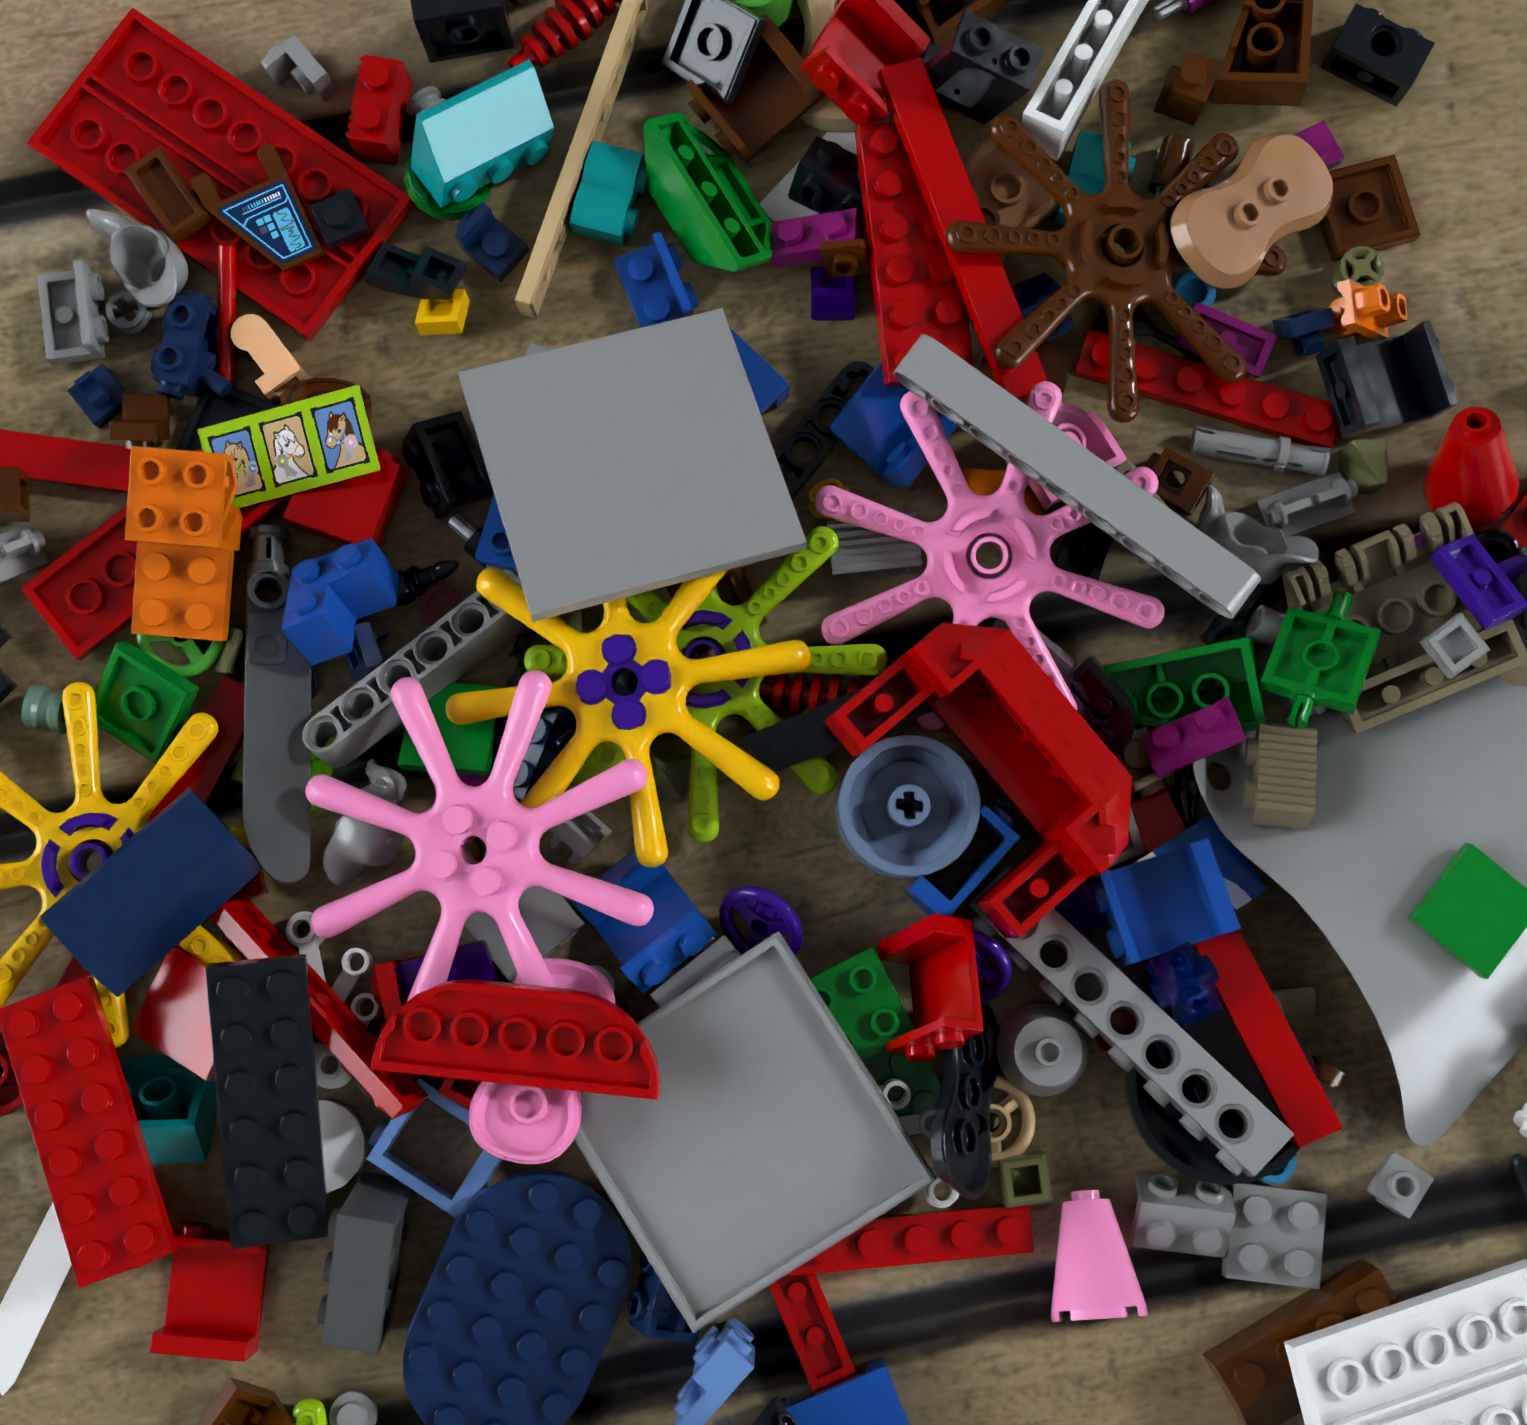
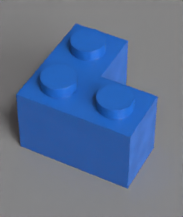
(333, 593)

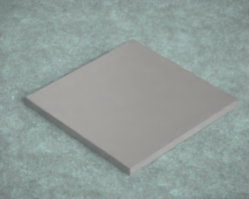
(630, 463)
(759, 1137)

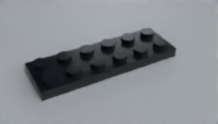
(268, 1100)

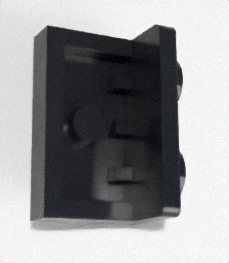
(827, 179)

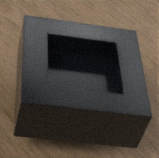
(340, 219)

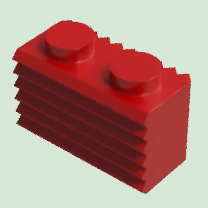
(379, 110)

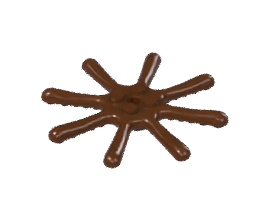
(1093, 262)

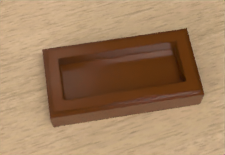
(167, 195)

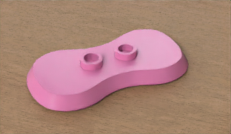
(531, 1121)

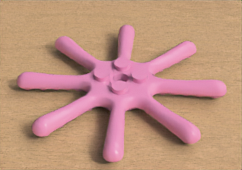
(968, 524)
(491, 813)

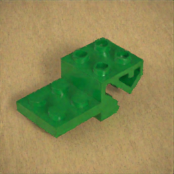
(870, 1016)

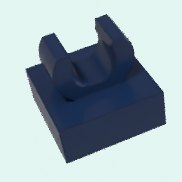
(1304, 329)
(98, 395)
(365, 652)

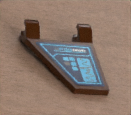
(266, 214)

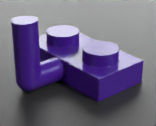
(1482, 582)

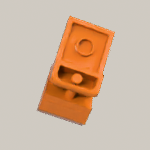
(184, 541)

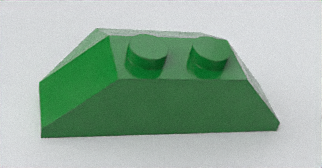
(704, 196)

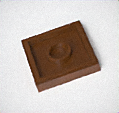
(1368, 208)

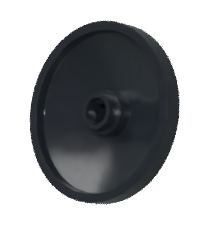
(1161, 1125)

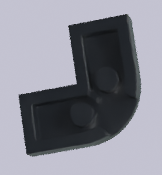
(1103, 704)

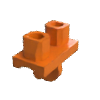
(1366, 310)

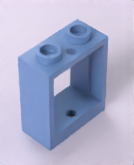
(388, 1132)

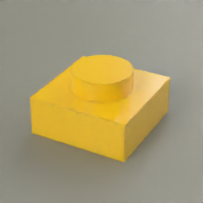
(443, 316)

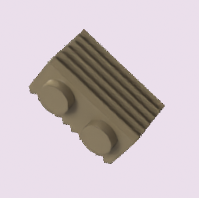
(1282, 776)

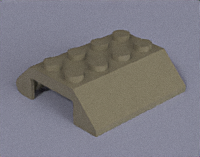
(1407, 599)

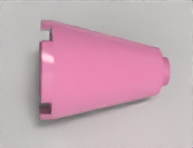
(1093, 1263)

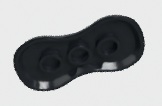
(962, 1118)

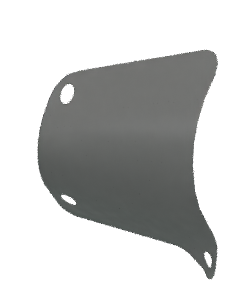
(1381, 834)

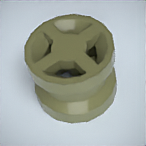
(1363, 263)

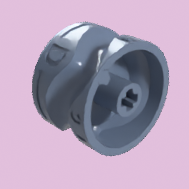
(942, 801)

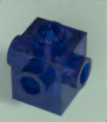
(1184, 984)

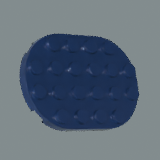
(518, 1304)

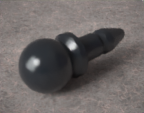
(415, 581)

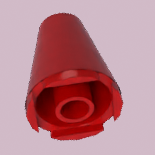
(1473, 468)

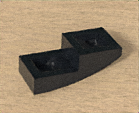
(408, 274)

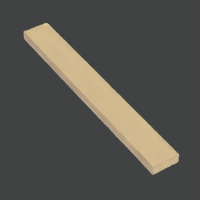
(589, 129)

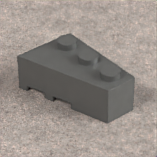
(364, 1264)

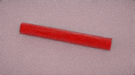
(226, 311)

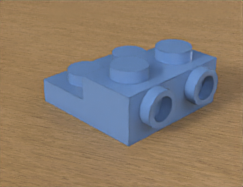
(720, 1365)

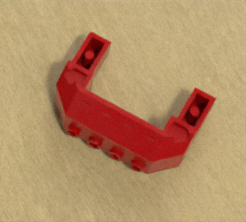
(1027, 745)

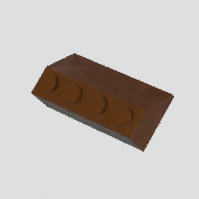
(1255, 1362)

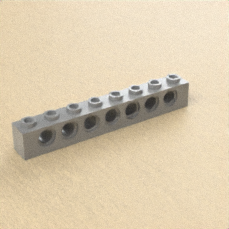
(1261, 1132)

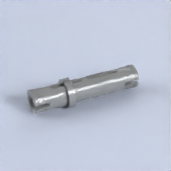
(1269, 452)

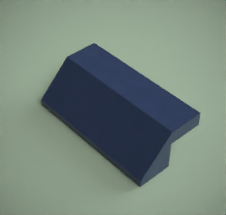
(151, 893)

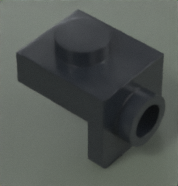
(1084, 551)

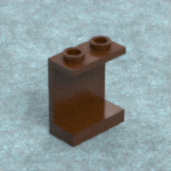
(769, 99)

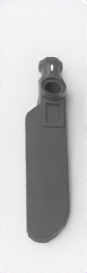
(274, 719)

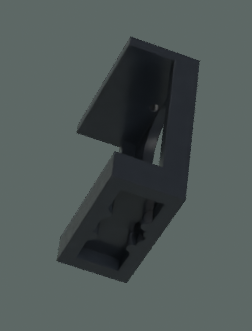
(967, 68)

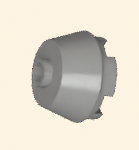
(1042, 1049)

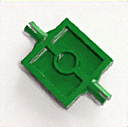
(1320, 660)

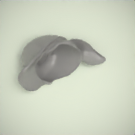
(142, 258)
(1258, 546)
(361, 844)

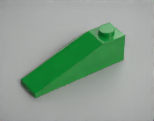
(1192, 678)

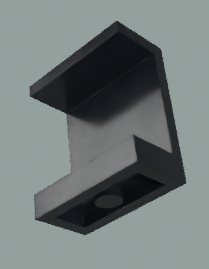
(1386, 381)

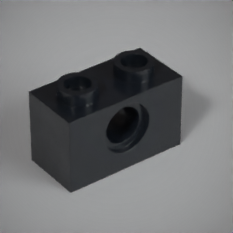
(1357, 63)

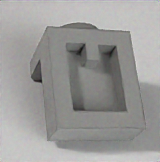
(294, 60)
(1399, 1185)

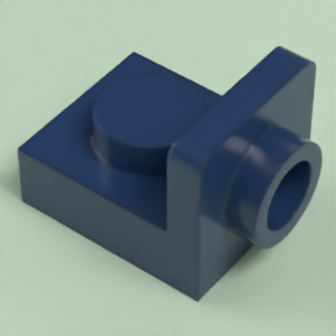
(490, 242)

